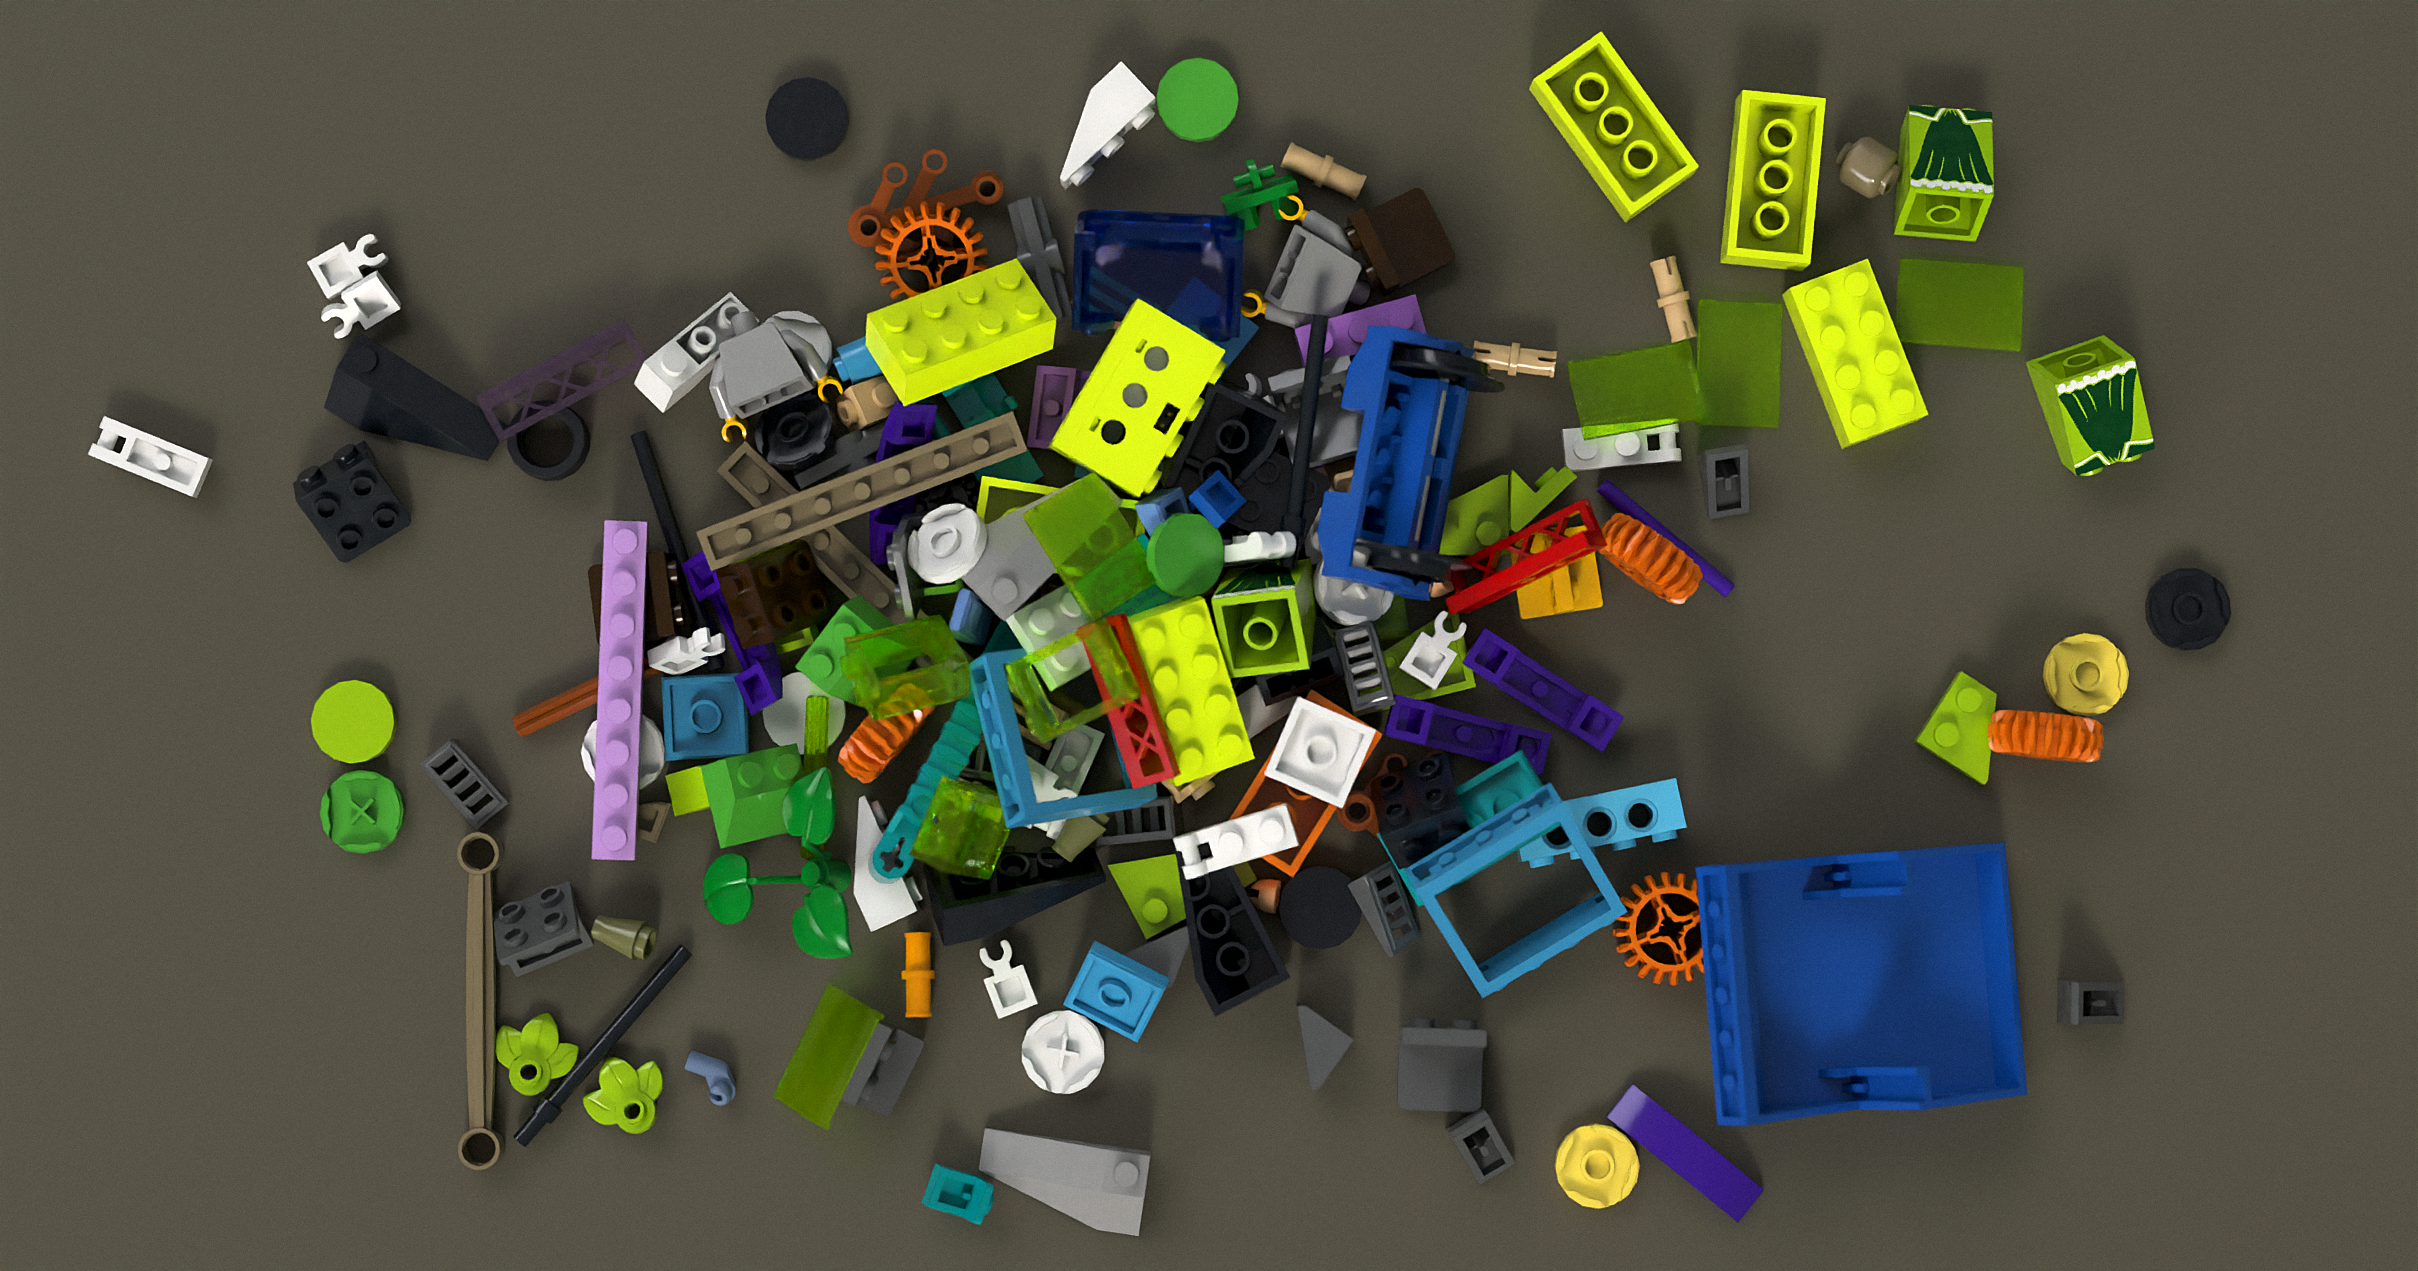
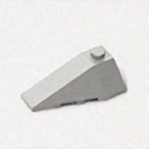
(1013, 561)
(1082, 1179)

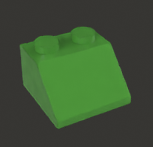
(822, 659)
(750, 792)

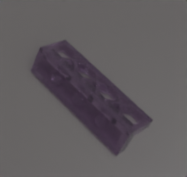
(554, 367)

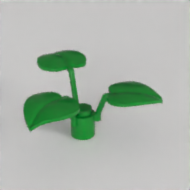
(823, 921)

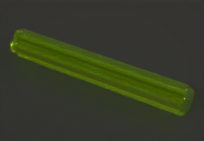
(815, 744)

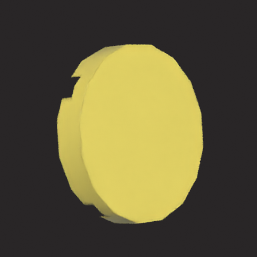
(2085, 674)
(1596, 1165)

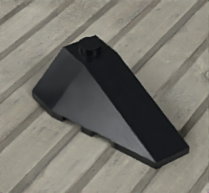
(399, 401)
(1228, 435)
(1018, 888)
(1227, 939)

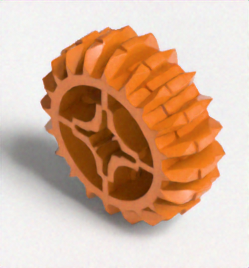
(912, 259)
(1650, 559)
(2045, 736)
(879, 743)
(1660, 909)

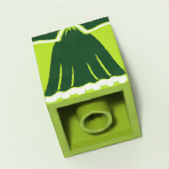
(1944, 173)
(2092, 405)
(1266, 617)

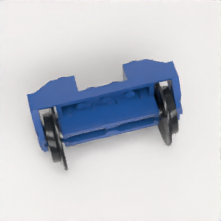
(1402, 461)

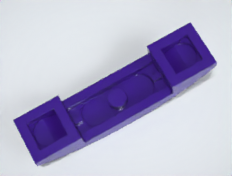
(904, 430)
(762, 674)
(1542, 690)
(1464, 733)
(1685, 1153)

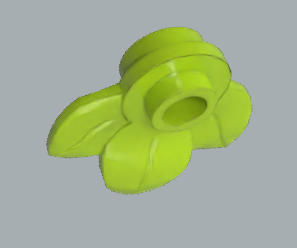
(538, 1048)
(621, 1090)

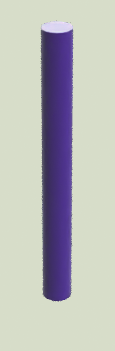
(1631, 508)

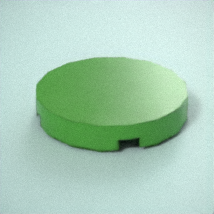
(1197, 99)
(1185, 555)
(363, 811)

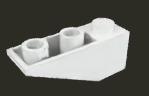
(1109, 113)
(689, 355)
(879, 901)

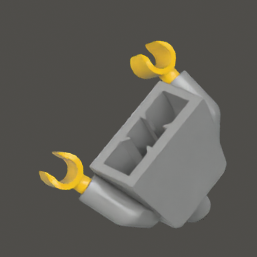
(1312, 274)
(763, 370)

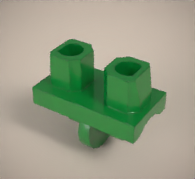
(1243, 202)

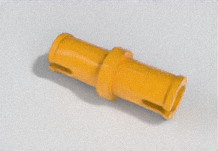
(918, 974)

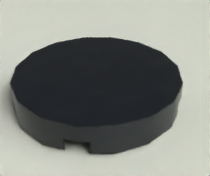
(807, 119)
(796, 432)
(2187, 609)
(1319, 908)

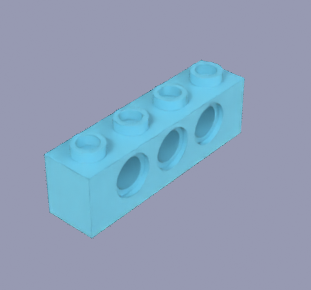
(1658, 797)

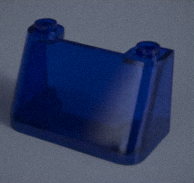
(1169, 260)

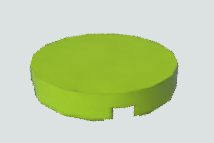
(353, 721)

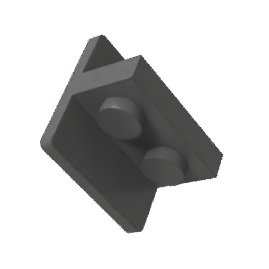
(540, 929)
(883, 1069)

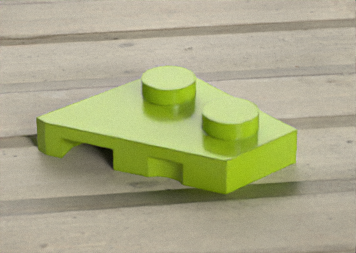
(1477, 519)
(1960, 727)

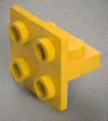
(1563, 591)

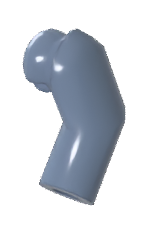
(717, 1076)

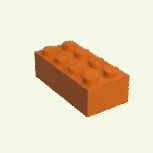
(1307, 812)

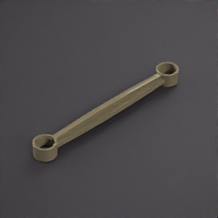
(480, 1001)

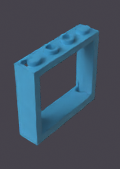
(1010, 761)
(1488, 843)

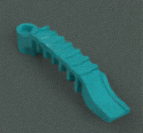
(946, 758)

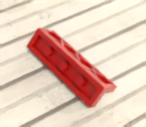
(1528, 566)
(1139, 722)

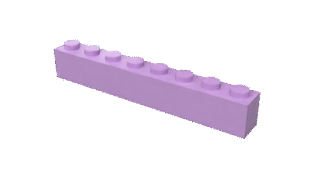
(620, 690)

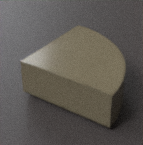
(652, 820)

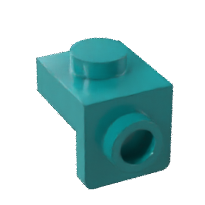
(959, 1193)

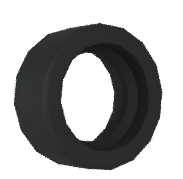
(563, 469)

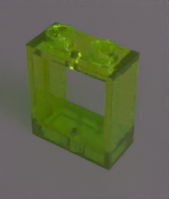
(1109, 662)
(911, 690)
(954, 841)

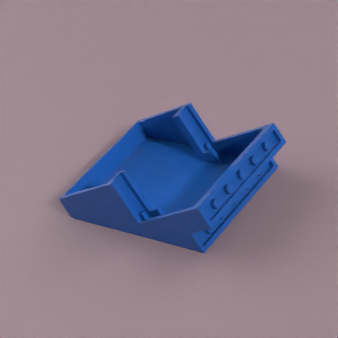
(1860, 982)

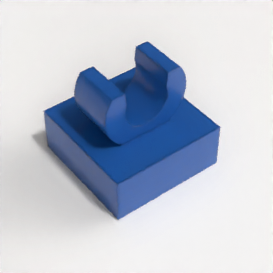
(1216, 499)

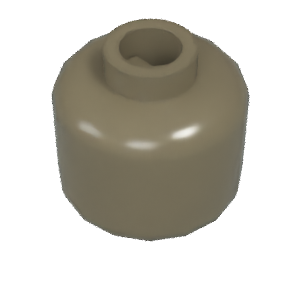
(1868, 167)

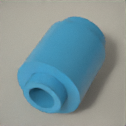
(856, 362)

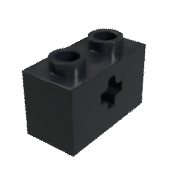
(1323, 670)

